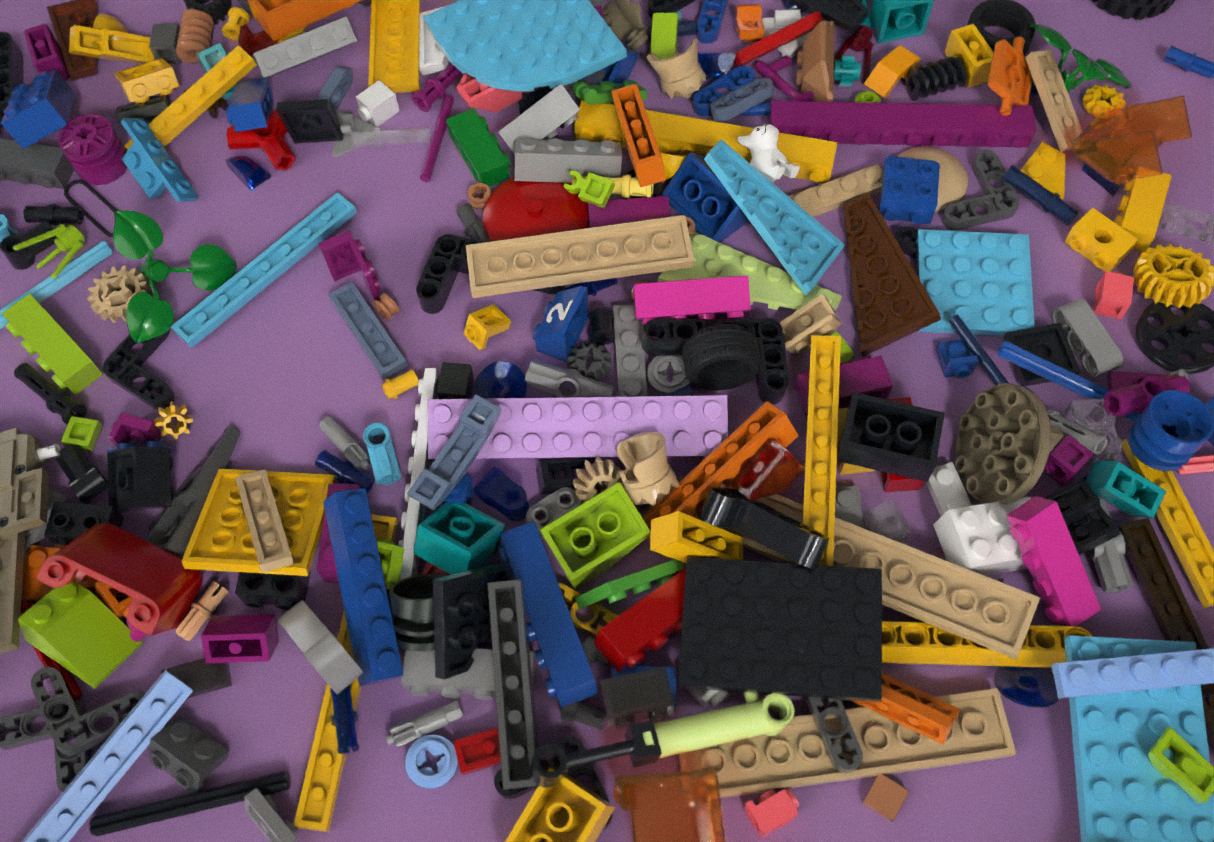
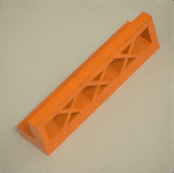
(914, 709)

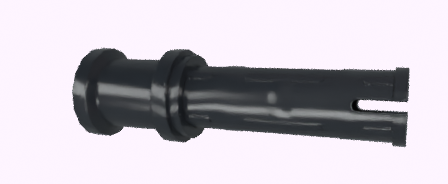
(66, 405)

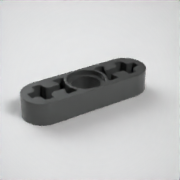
(850, 744)

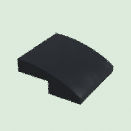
(1084, 516)

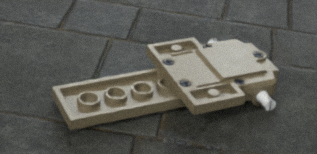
(21, 508)

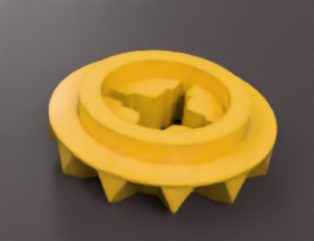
(1095, 106)

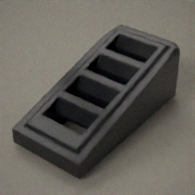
(554, 466)

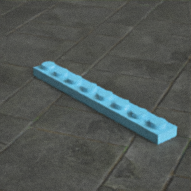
(263, 270)

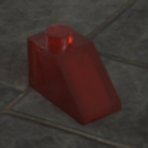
(767, 472)

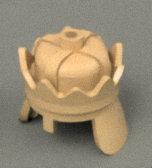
(681, 73)
(647, 472)

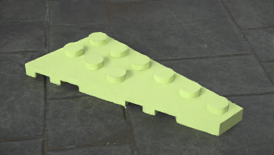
(766, 282)

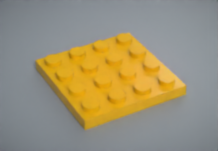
(222, 531)

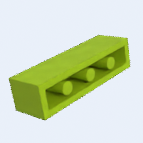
(52, 344)

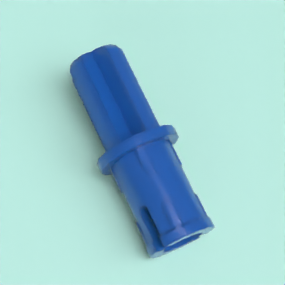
(1190, 62)

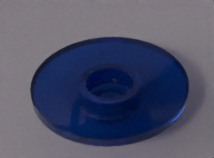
(500, 376)
(1027, 685)

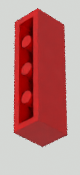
(643, 625)

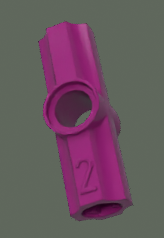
(1137, 396)

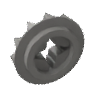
(658, 369)

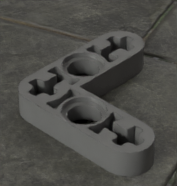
(990, 201)
(72, 721)
(23, 722)

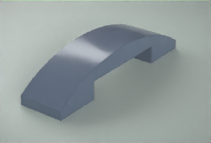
(457, 455)

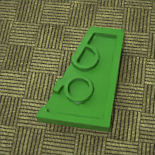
(637, 582)

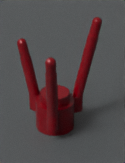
(859, 41)

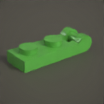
(602, 93)

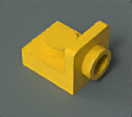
(485, 324)

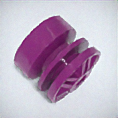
(93, 149)

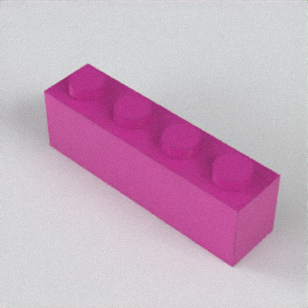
(692, 298)
(1053, 562)

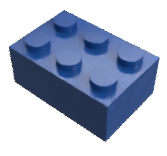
(38, 108)

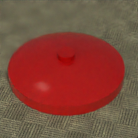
(532, 209)

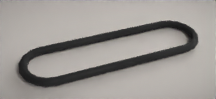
(84, 212)

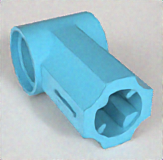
(382, 455)

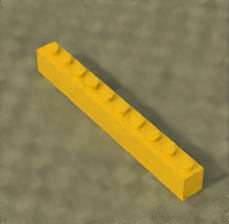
(692, 135)

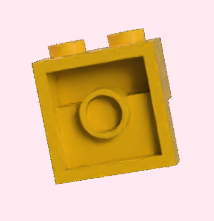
(147, 80)

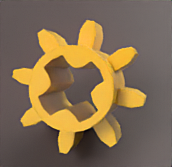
(165, 421)

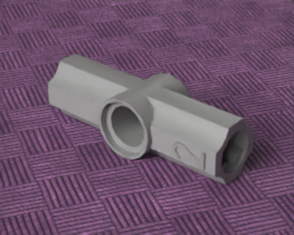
(550, 380)
(1111, 563)

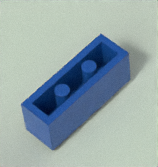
(250, 105)

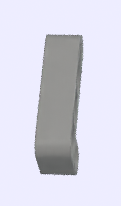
(320, 647)

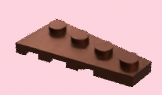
(63, 18)

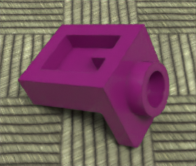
(133, 427)

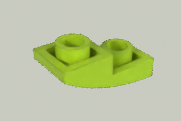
(664, 35)

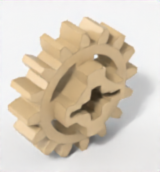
(114, 291)

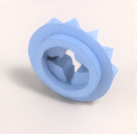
(417, 758)

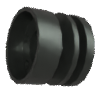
(414, 612)

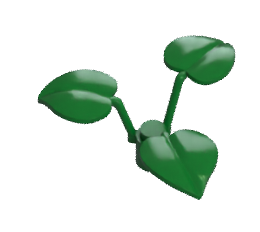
(1090, 69)
(134, 238)

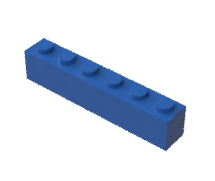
(362, 586)
(548, 616)

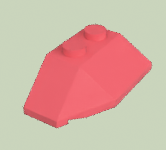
(484, 96)

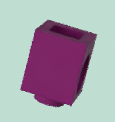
(1066, 460)

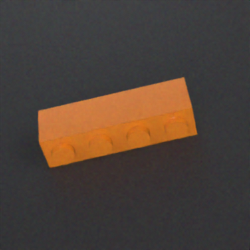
(638, 135)

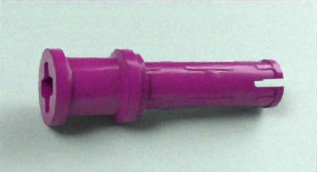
(435, 88)

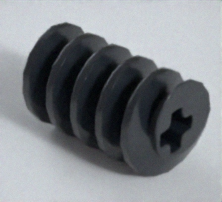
(935, 77)

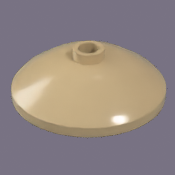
(952, 174)

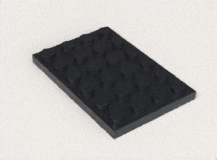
(782, 629)

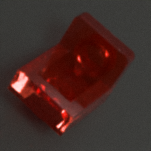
(254, 42)

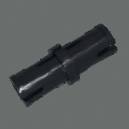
(53, 214)

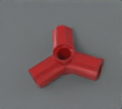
(268, 139)

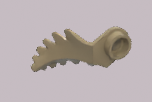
(626, 22)

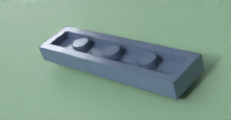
(368, 330)

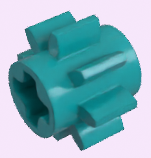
(847, 70)

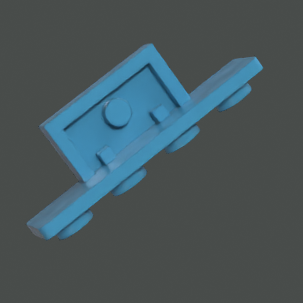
(153, 165)

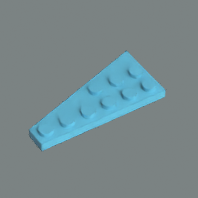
(788, 230)

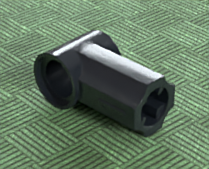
(26, 257)
(84, 478)

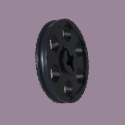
(1173, 341)

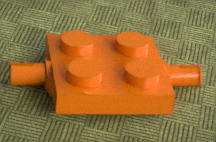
(1010, 75)

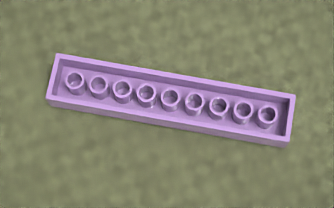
(587, 425)

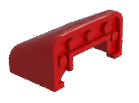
(132, 565)

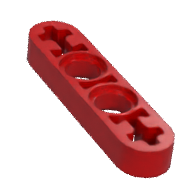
(778, 39)

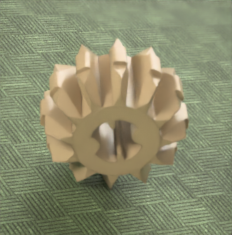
(600, 472)

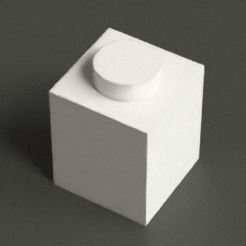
(377, 104)

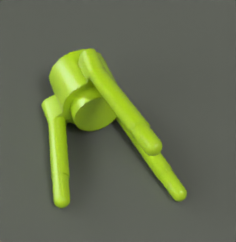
(67, 239)

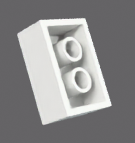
(980, 538)

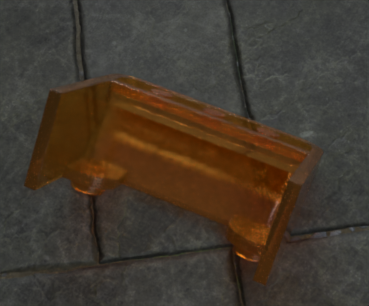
(1126, 139)

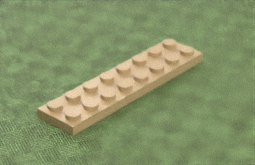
(579, 256)

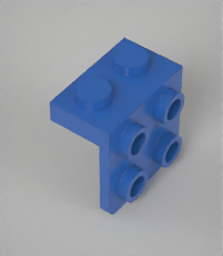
(909, 190)

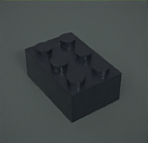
(891, 437)

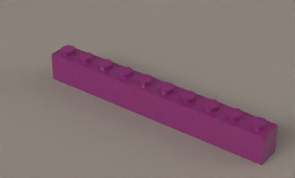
(906, 123)

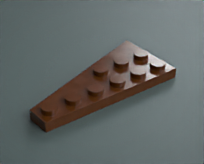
(885, 286)

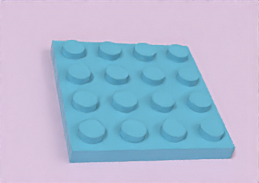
(978, 278)

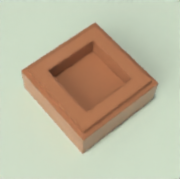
(885, 797)

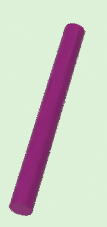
(437, 139)

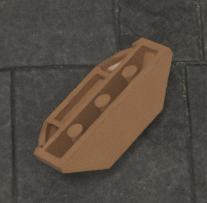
(817, 62)

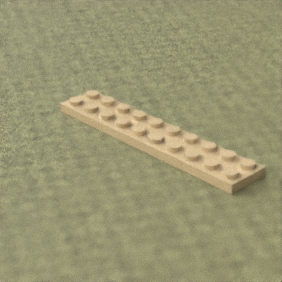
(925, 584)
(800, 758)

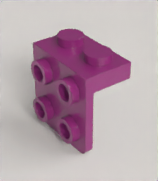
(347, 257)

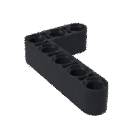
(449, 265)
(770, 348)

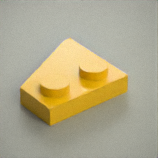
(1047, 168)

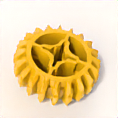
(1174, 276)

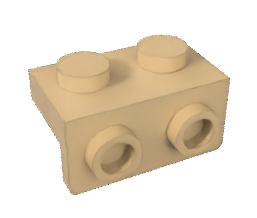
(812, 319)

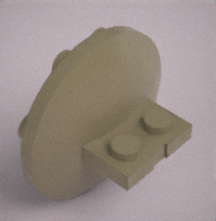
(1004, 443)

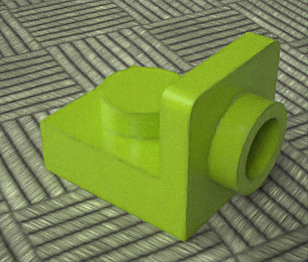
(391, 561)

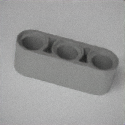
(1088, 338)

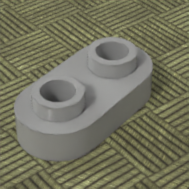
(552, 507)

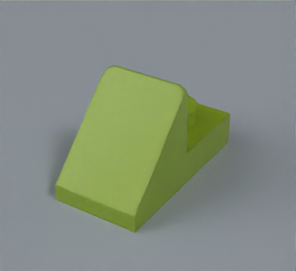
(1188, 769)

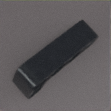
(10, 69)
(765, 525)

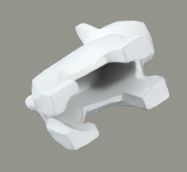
(766, 155)

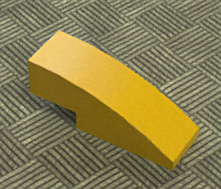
(109, 45)

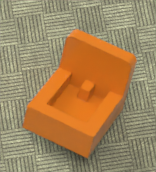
(749, 22)

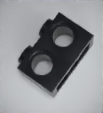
(271, 590)

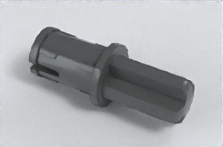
(473, 226)

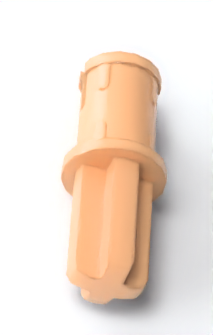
(201, 612)

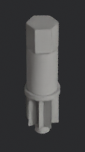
(345, 443)
(423, 724)

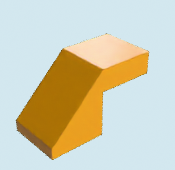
(890, 70)

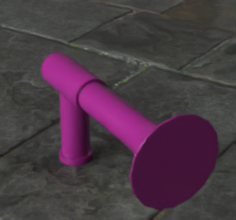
(771, 73)

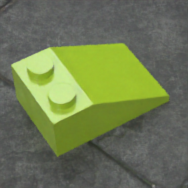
(596, 535)
(78, 633)

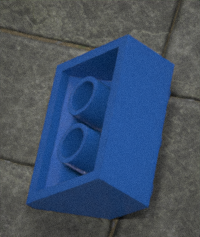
(703, 198)

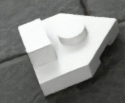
(781, 20)

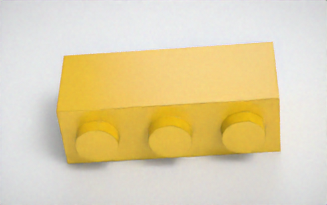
(1143, 208)
(685, 536)

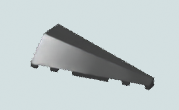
(178, 522)

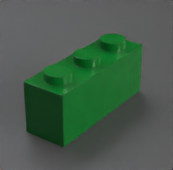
(479, 148)

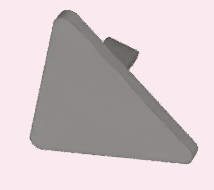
(348, 124)

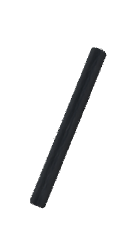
(187, 804)

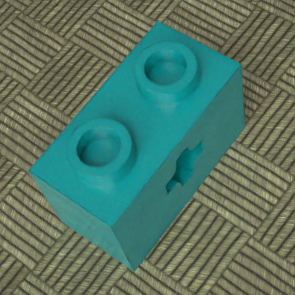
(1125, 489)

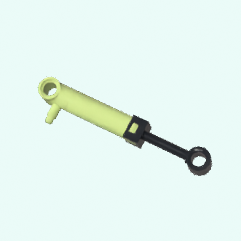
(651, 741)

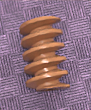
(193, 35)

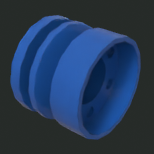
(1170, 430)

